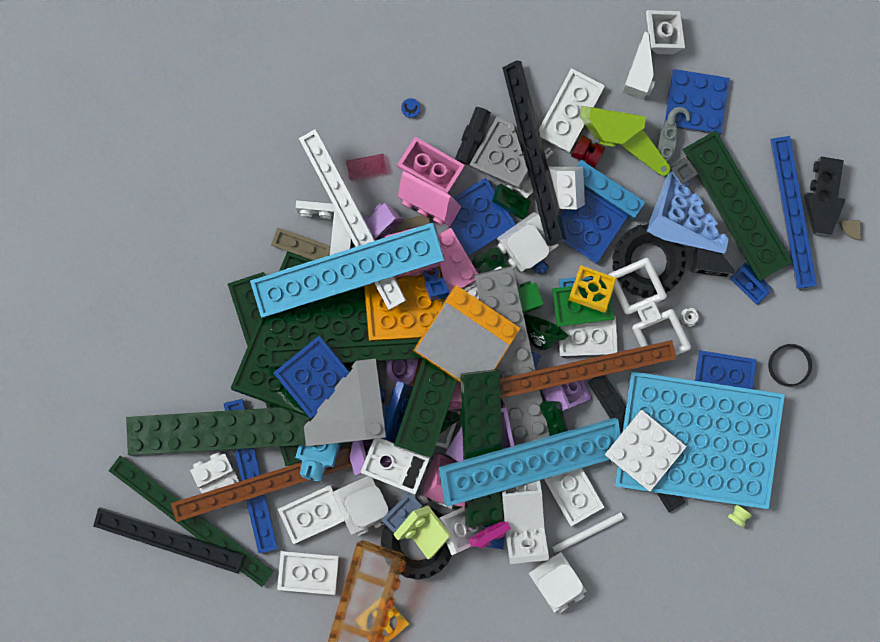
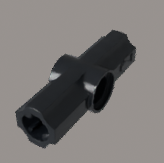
(473, 135)

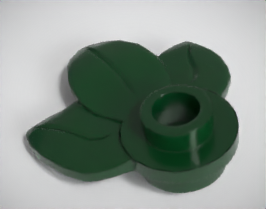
(486, 264)

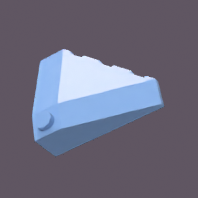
(682, 220)

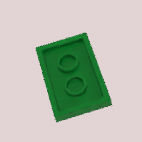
(572, 313)

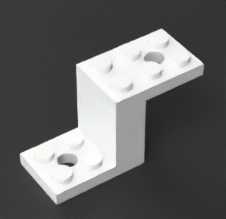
(340, 237)
(405, 472)
(525, 516)

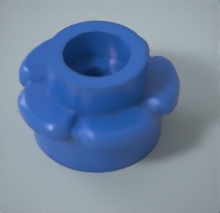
(541, 267)

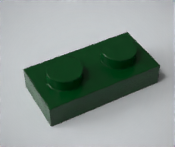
(511, 201)
(554, 416)

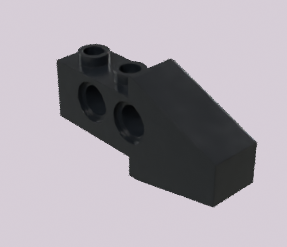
(825, 214)

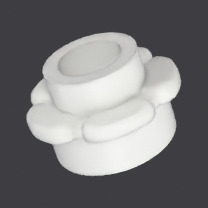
(690, 322)

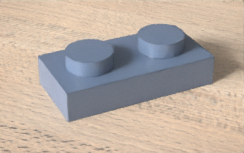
(400, 512)

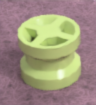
(739, 516)

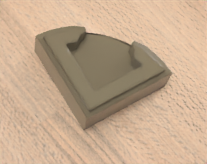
(851, 228)

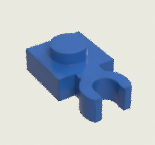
(435, 287)

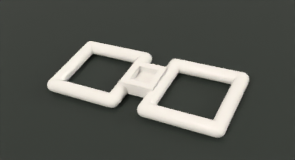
(648, 308)

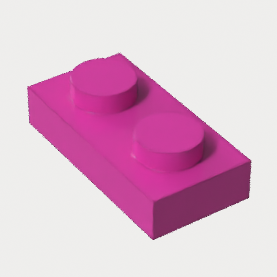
(484, 537)

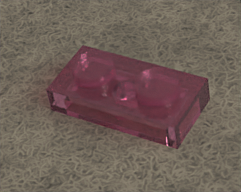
(366, 166)

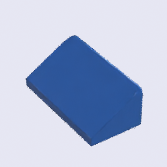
(750, 285)

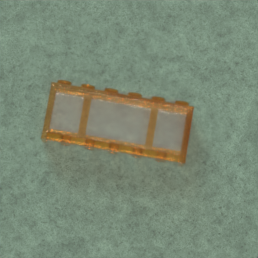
(367, 594)

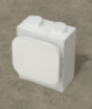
(525, 243)
(361, 505)
(557, 582)

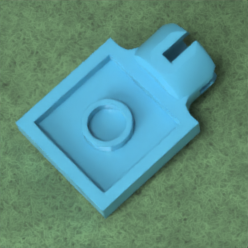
(316, 459)

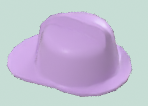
(401, 370)

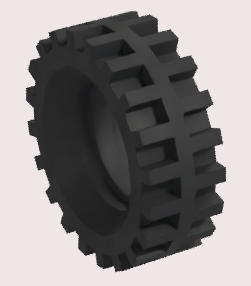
(639, 285)
(418, 568)

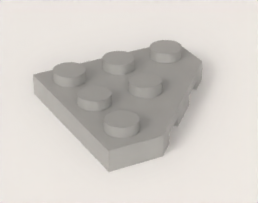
(501, 155)

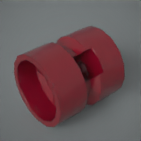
(581, 151)

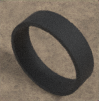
(808, 359)

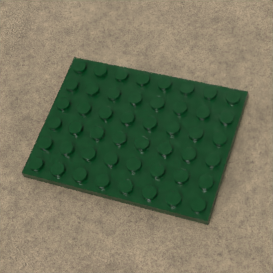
(334, 319)

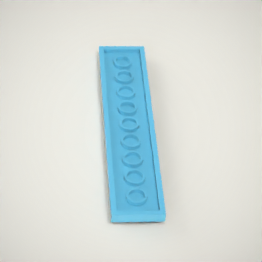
(347, 270)
(527, 462)

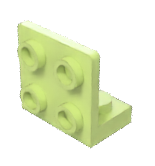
(425, 531)

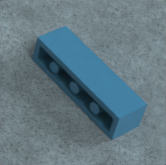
(611, 191)

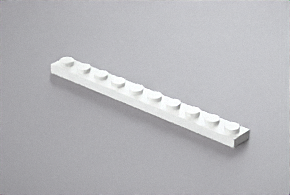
(346, 208)

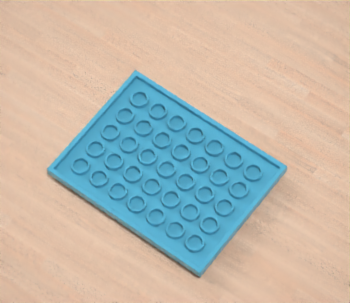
(726, 432)

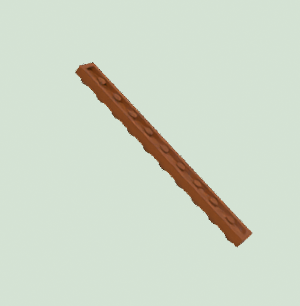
(587, 369)
(250, 488)

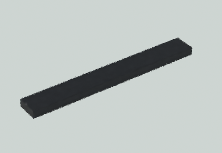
(616, 409)
(169, 540)

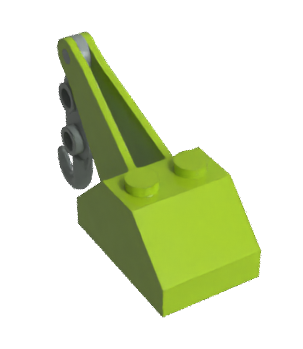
(628, 132)

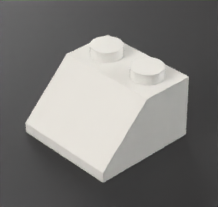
(665, 31)
(568, 186)

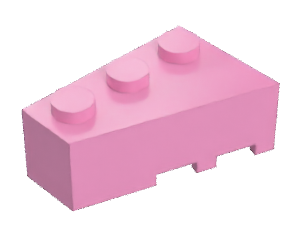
(457, 266)

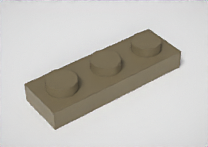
(300, 245)

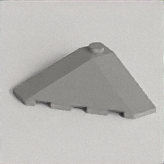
(351, 411)

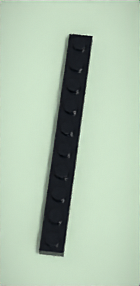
(534, 153)

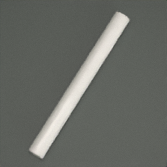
(588, 532)

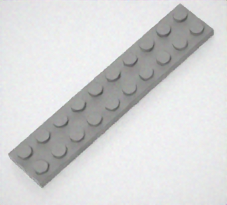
(500, 293)

